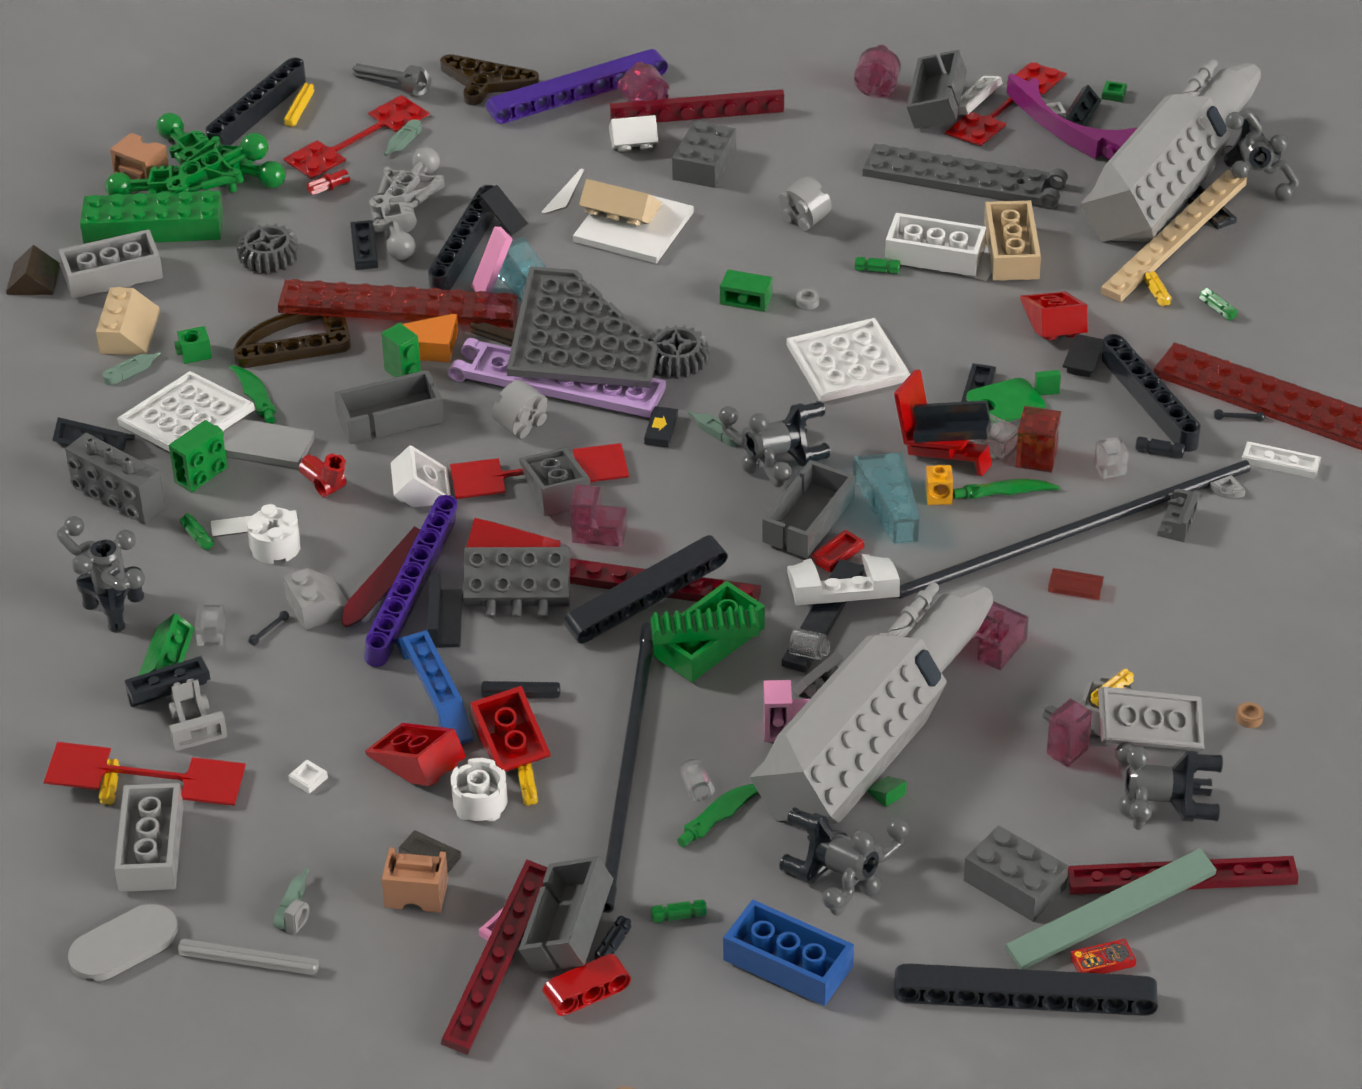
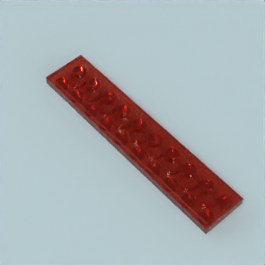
(396, 302)
(1262, 393)

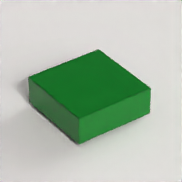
(1114, 91)
(1047, 382)

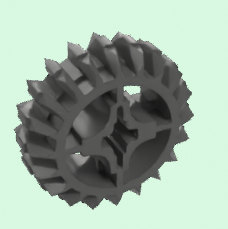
(267, 248)
(679, 351)

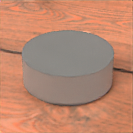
(807, 299)

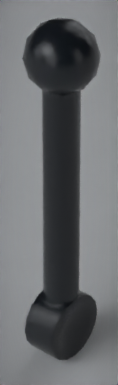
(1219, 414)
(254, 639)

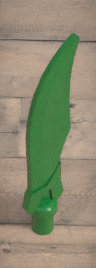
(257, 392)
(1005, 487)
(720, 809)

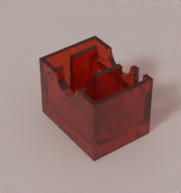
(1038, 439)

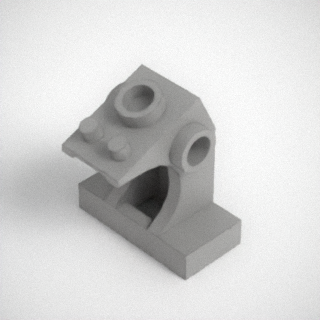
(190, 704)

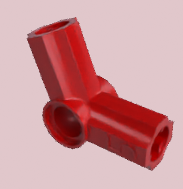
(325, 475)

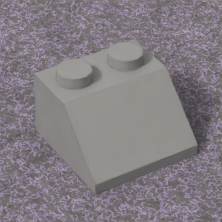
(313, 597)

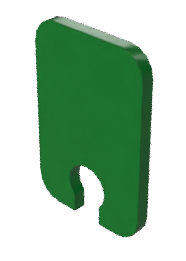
(1008, 398)

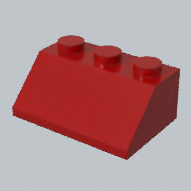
(492, 534)

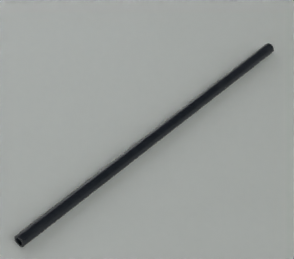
(1070, 529)

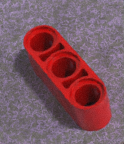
(586, 984)

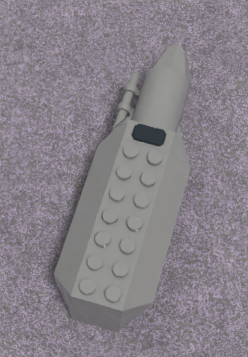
(1168, 155)
(869, 707)

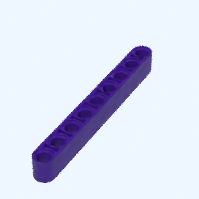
(568, 88)
(410, 581)

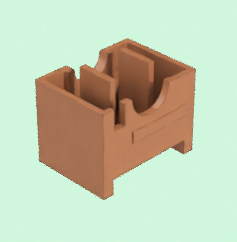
(137, 158)
(415, 881)

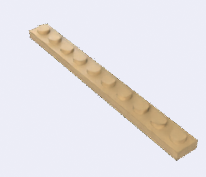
(1173, 236)

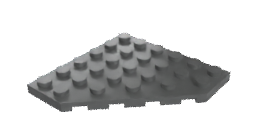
(577, 335)

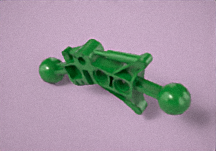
(171, 127)
(201, 171)

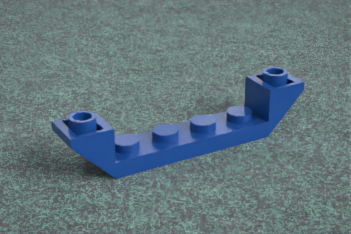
(436, 682)

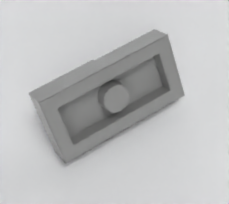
(813, 681)

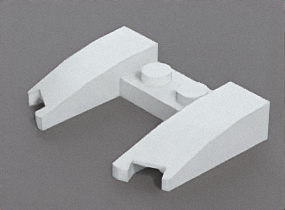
(881, 582)

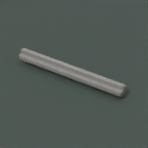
(248, 956)

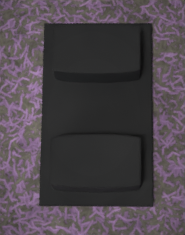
(503, 209)
(1083, 355)

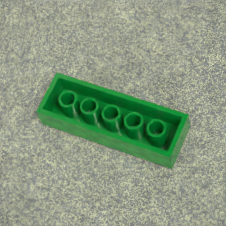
(167, 216)

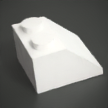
(633, 133)
(418, 478)

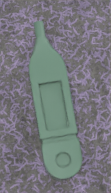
(404, 136)
(128, 368)
(713, 427)
(295, 891)

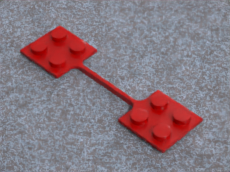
(979, 128)
(319, 158)
(487, 477)
(203, 782)

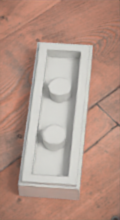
(978, 93)
(1281, 460)

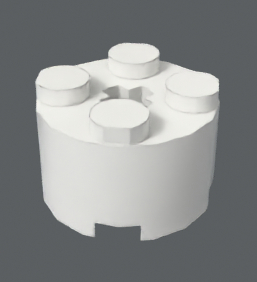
(273, 534)
(479, 790)

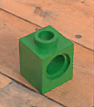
(193, 345)

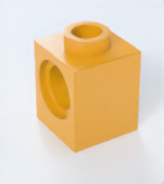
(939, 485)

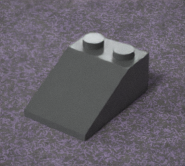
(553, 479)

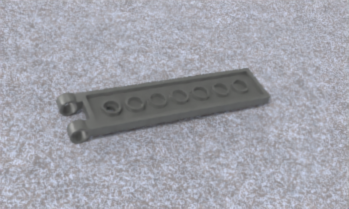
(964, 175)

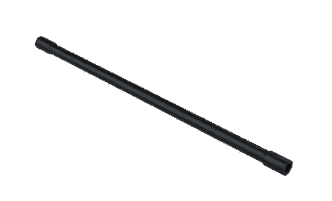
(628, 761)

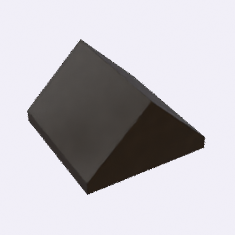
(33, 274)

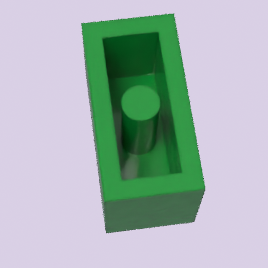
(746, 290)
(400, 351)

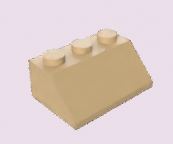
(618, 202)
(126, 322)

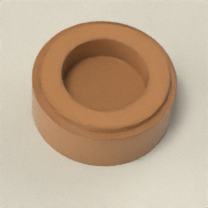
(1249, 715)

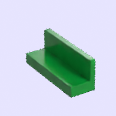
(168, 644)

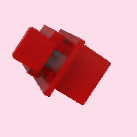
(912, 393)

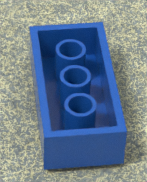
(788, 952)

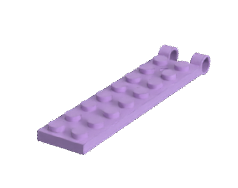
(491, 367)

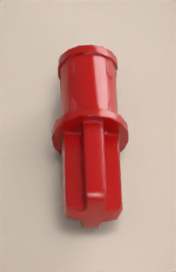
(328, 182)

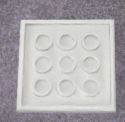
(641, 242)
(848, 359)
(182, 407)

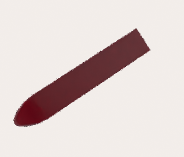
(378, 582)

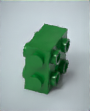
(198, 456)

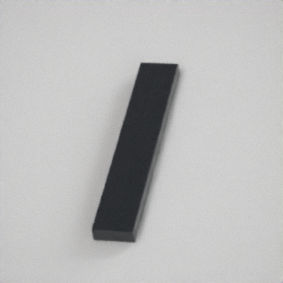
(823, 616)

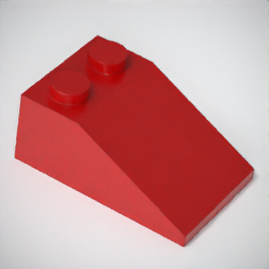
(1056, 314)
(508, 729)
(418, 752)

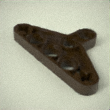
(475, 71)

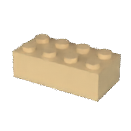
(1012, 240)

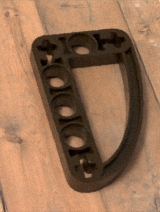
(251, 354)

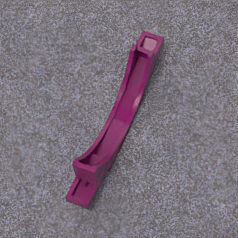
(1086, 139)

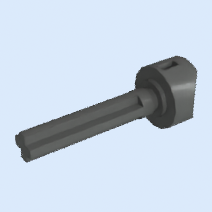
(409, 78)

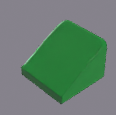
(888, 790)

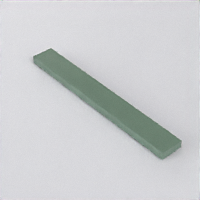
(1110, 909)

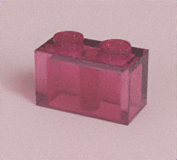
(1069, 732)

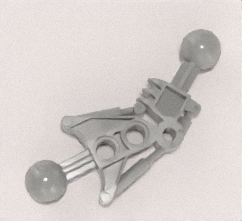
(399, 195)

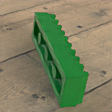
(704, 625)

